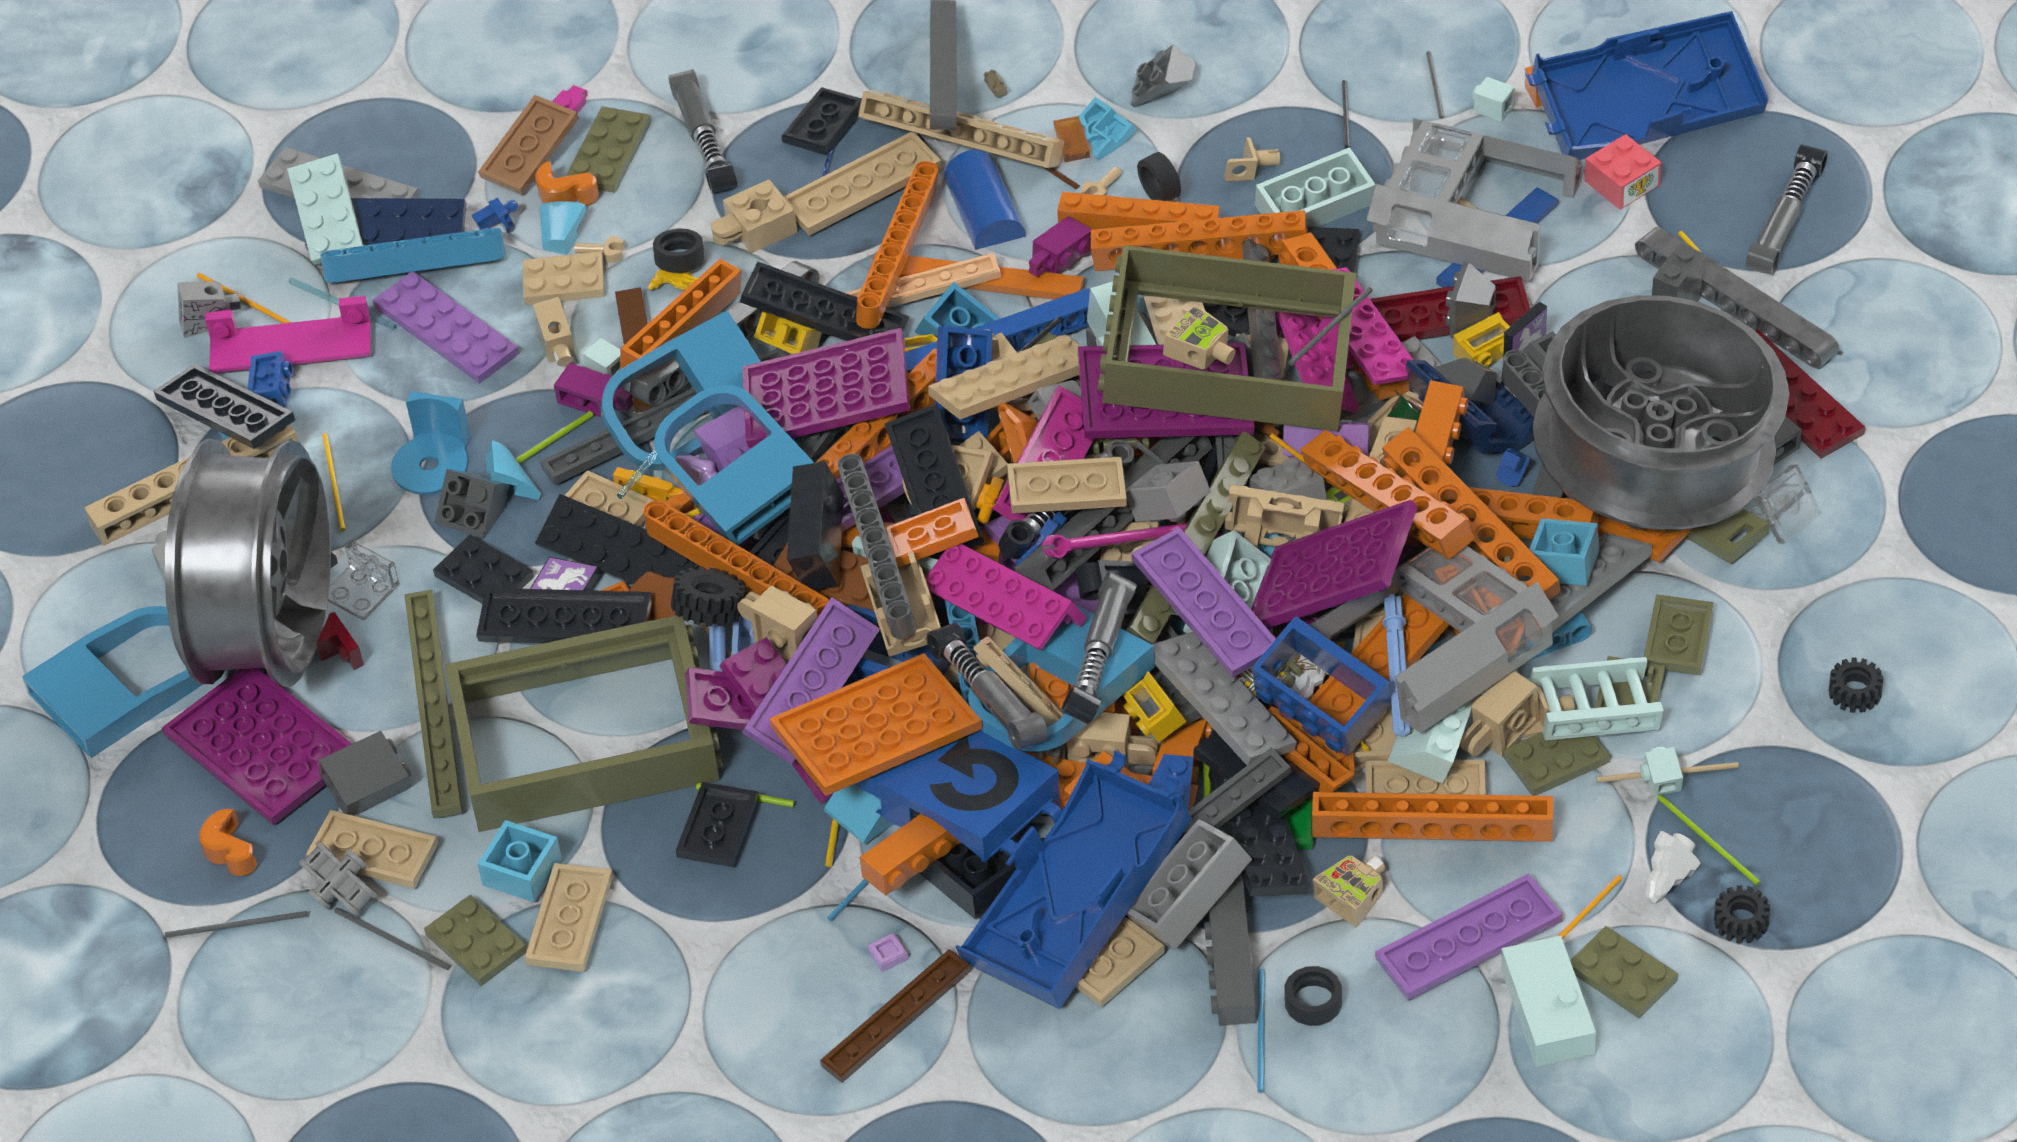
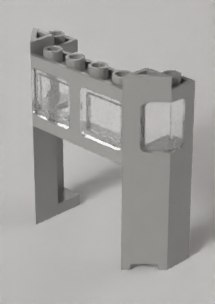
(1421, 210)
(1498, 624)

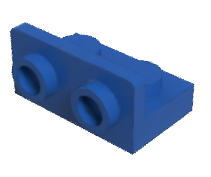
(270, 376)

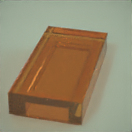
(1075, 143)

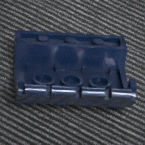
(1486, 426)

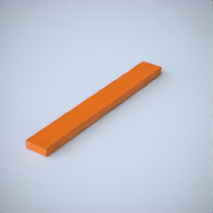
(1011, 282)

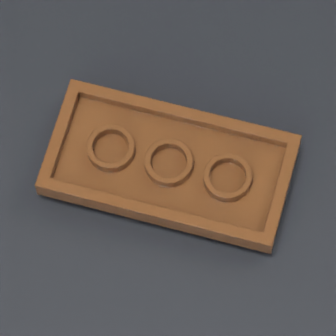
(528, 144)

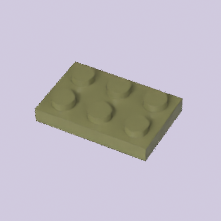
(1679, 633)
(1554, 762)
(475, 940)
(1623, 972)

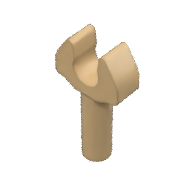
(1099, 187)
(610, 249)

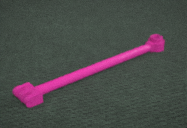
(1062, 545)

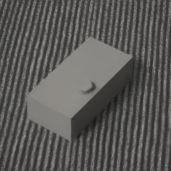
(1188, 883)

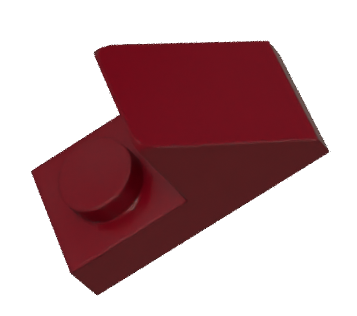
(337, 640)

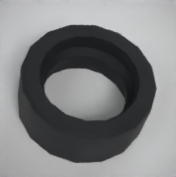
(1159, 177)
(678, 261)
(1307, 977)

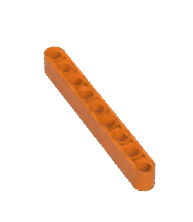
(896, 245)
(714, 551)

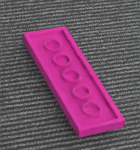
(1055, 438)

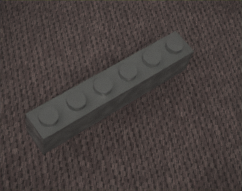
(1230, 958)

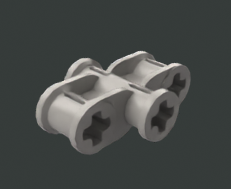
(338, 878)

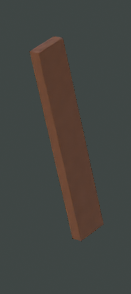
(632, 320)
(895, 1015)

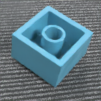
(1567, 549)
(519, 861)

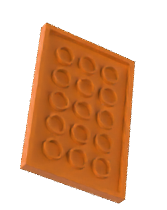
(875, 724)

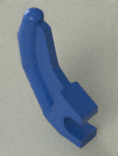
(1049, 528)

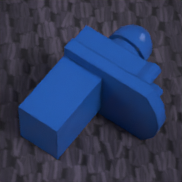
(495, 213)
(1512, 467)

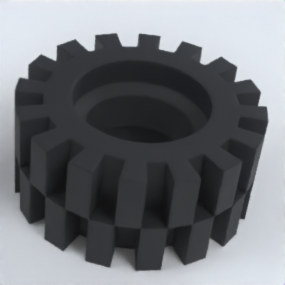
(1855, 697)
(1746, 901)

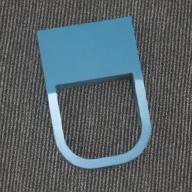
(707, 356)
(750, 488)
(1063, 659)
(89, 698)

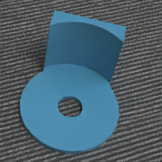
(439, 434)

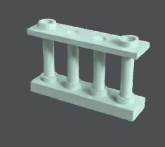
(1596, 721)

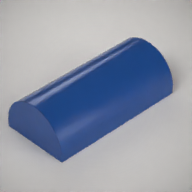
(982, 199)
(960, 351)

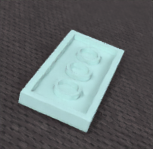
(324, 206)

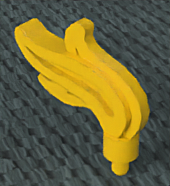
(677, 280)

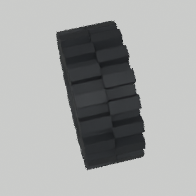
(707, 596)

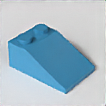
(955, 309)

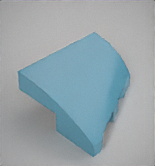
(1105, 128)
(559, 225)
(506, 469)

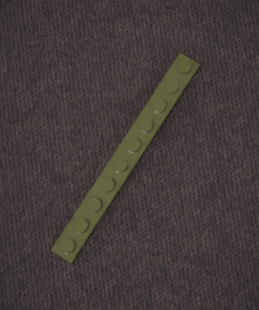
(1201, 528)
(433, 704)

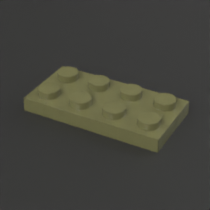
(610, 146)

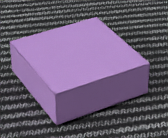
(887, 952)

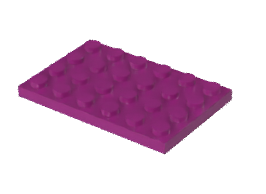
(830, 385)
(1123, 421)
(1333, 565)
(257, 742)

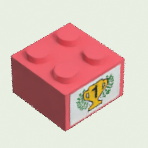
(1623, 171)

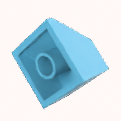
(857, 812)

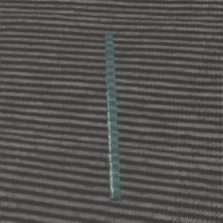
(335, 300)
(637, 475)

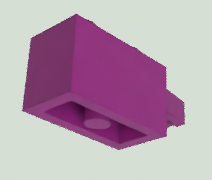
(1060, 247)
(584, 388)

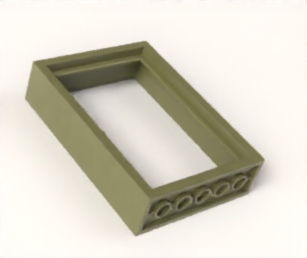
(1232, 284)
(598, 780)

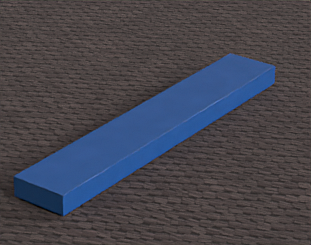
(1531, 208)

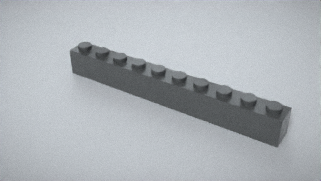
(1097, 521)

